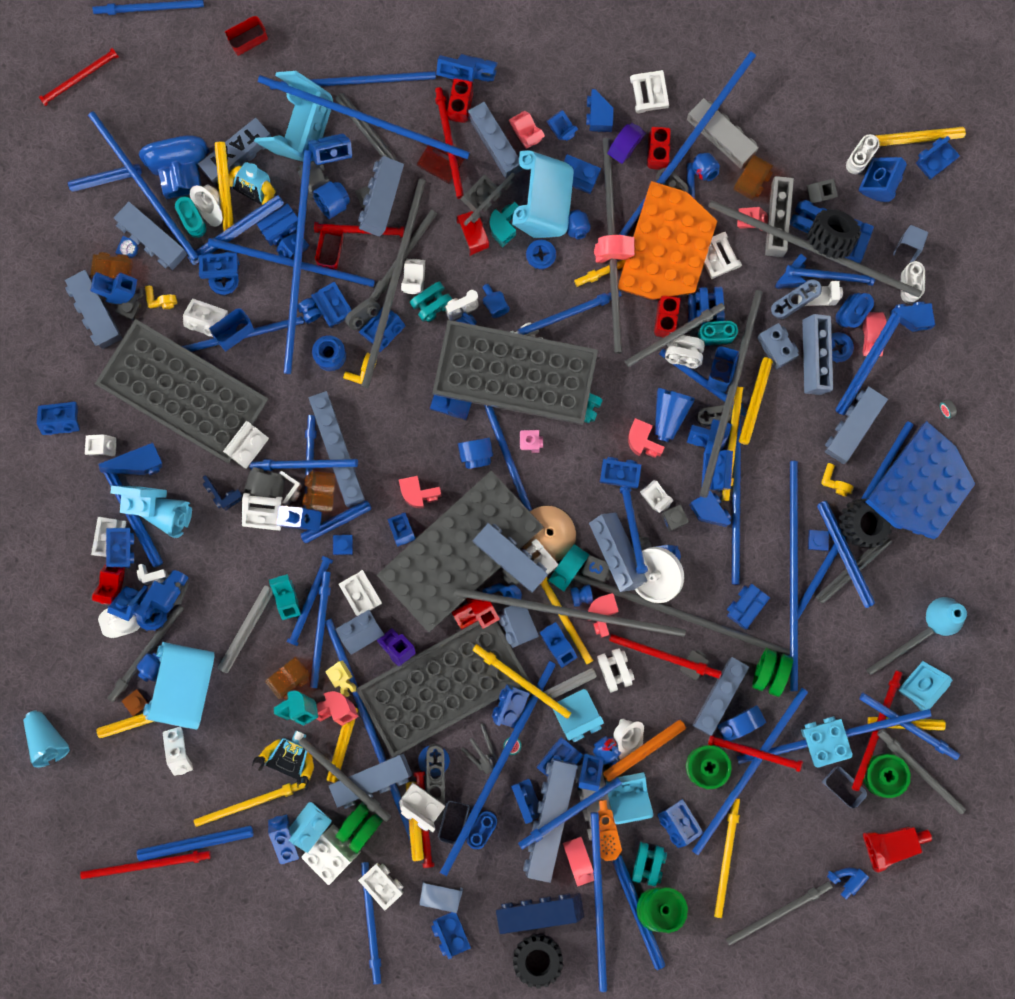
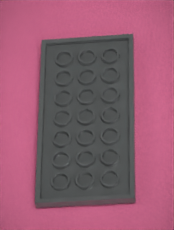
(515, 372)
(179, 389)
(448, 559)
(438, 687)

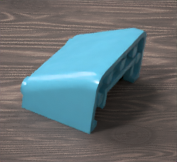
(548, 196)
(180, 686)

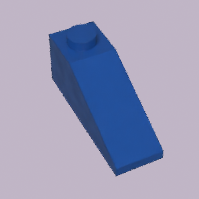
(137, 462)

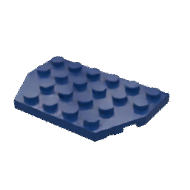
(923, 485)

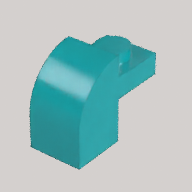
(499, 224)
(568, 567)
(285, 597)
(297, 708)

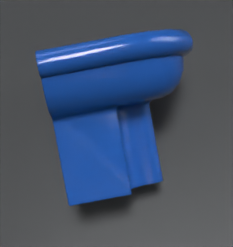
(175, 163)

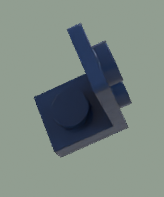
(232, 497)

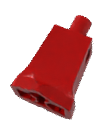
(894, 846)

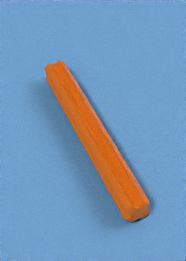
(644, 750)

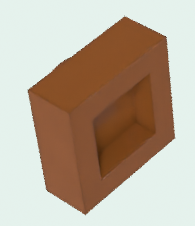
(135, 702)

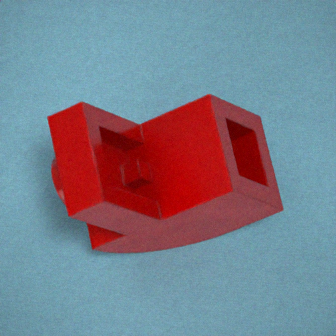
(109, 585)
(475, 611)

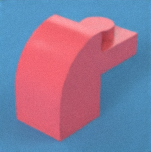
(526, 129)
(614, 247)
(872, 327)
(638, 439)
(414, 495)
(603, 605)
(338, 707)
(579, 861)

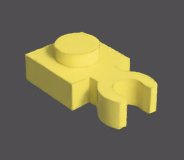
(340, 677)

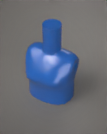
(495, 302)

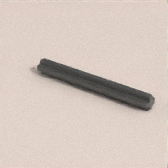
(367, 130)
(844, 577)

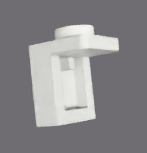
(656, 497)
(149, 578)

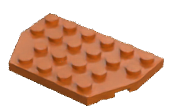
(668, 245)

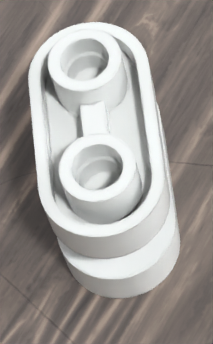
(862, 154)
(914, 276)
(685, 351)
(619, 658)

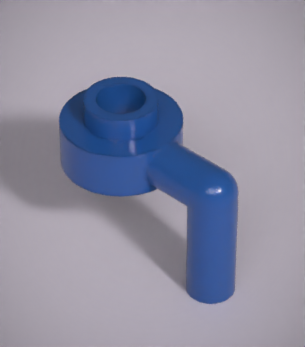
(511, 591)

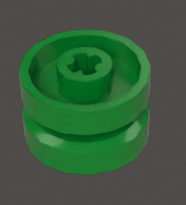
(772, 672)
(719, 771)
(896, 781)
(357, 825)
(662, 909)

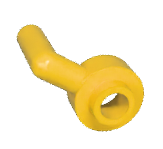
(163, 301)
(356, 378)
(841, 487)

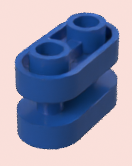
(804, 209)
(703, 297)
(854, 310)
(482, 830)

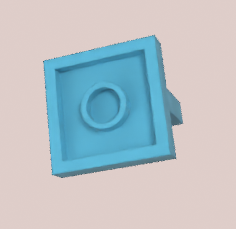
(138, 499)
(925, 686)

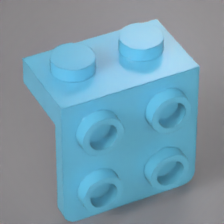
(582, 717)
(827, 742)
(630, 799)
(308, 827)

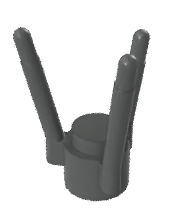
(486, 762)

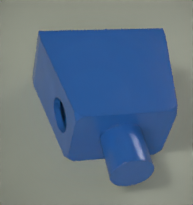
(294, 518)

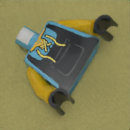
(251, 183)
(288, 758)

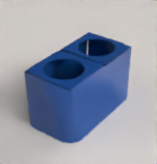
(222, 328)
(727, 354)

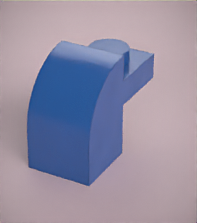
(115, 290)
(706, 437)
(558, 645)
(742, 724)

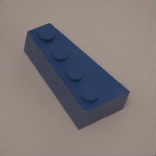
(540, 913)

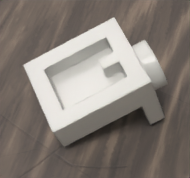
(100, 445)

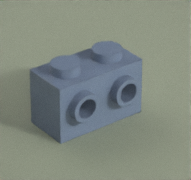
(778, 346)
(517, 625)
(359, 632)

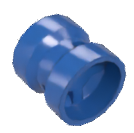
(309, 311)
(583, 595)

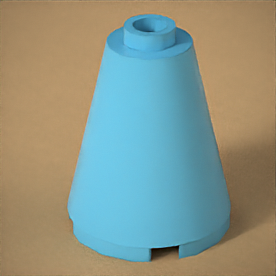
(171, 516)
(945, 616)
(43, 740)

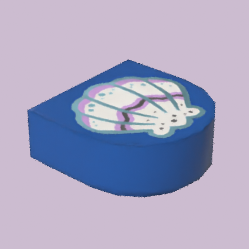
(127, 247)

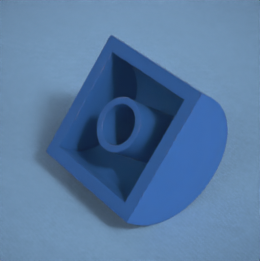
(883, 178)

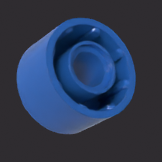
(331, 199)
(329, 343)
(476, 453)

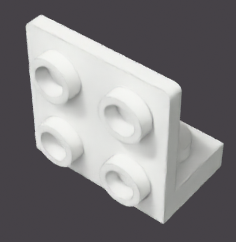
(421, 806)
(329, 855)

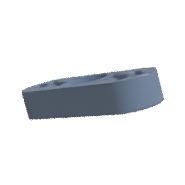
(811, 296)

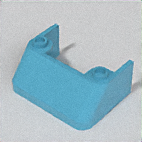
(306, 122)

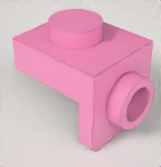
(531, 440)

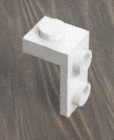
(829, 296)
(175, 752)

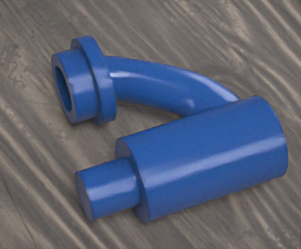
(853, 884)

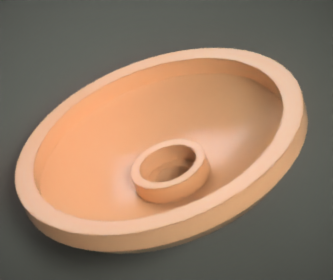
(562, 528)

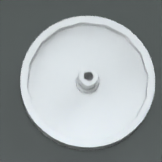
(663, 576)

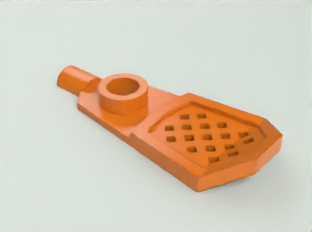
(608, 829)

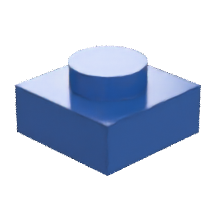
(818, 540)
(342, 544)

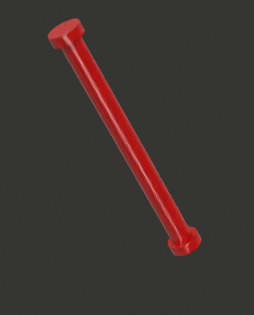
(78, 77)
(355, 229)
(713, 740)
(425, 834)

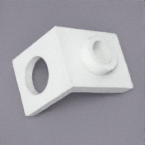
(294, 493)

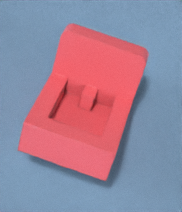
(754, 212)

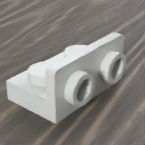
(201, 316)
(381, 885)

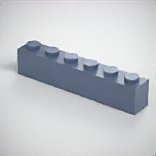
(336, 448)
(554, 803)

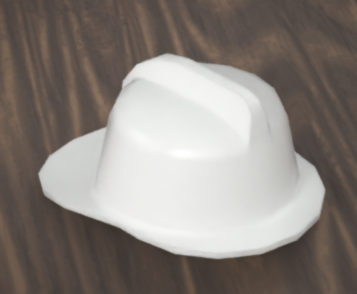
(208, 203)
(115, 627)
(628, 736)

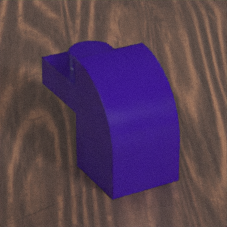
(626, 142)
(396, 647)

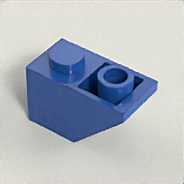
(600, 114)
(916, 317)
(710, 511)

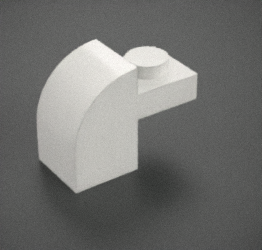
(413, 276)

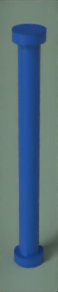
(790, 270)
(641, 567)
(309, 601)

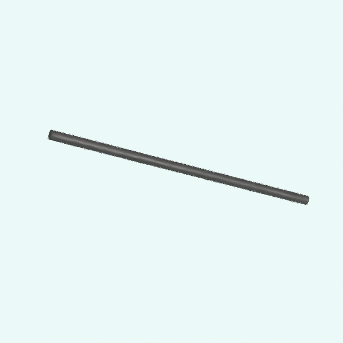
(805, 244)
(613, 262)
(393, 284)
(731, 394)
(570, 612)
(682, 615)

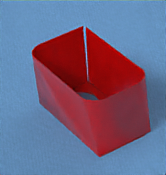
(243, 27)
(461, 116)
(652, 162)
(332, 231)
(474, 233)
(658, 330)

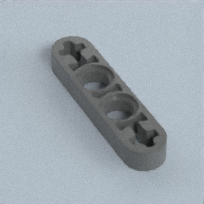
(439, 781)

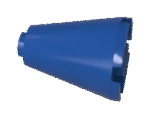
(670, 413)

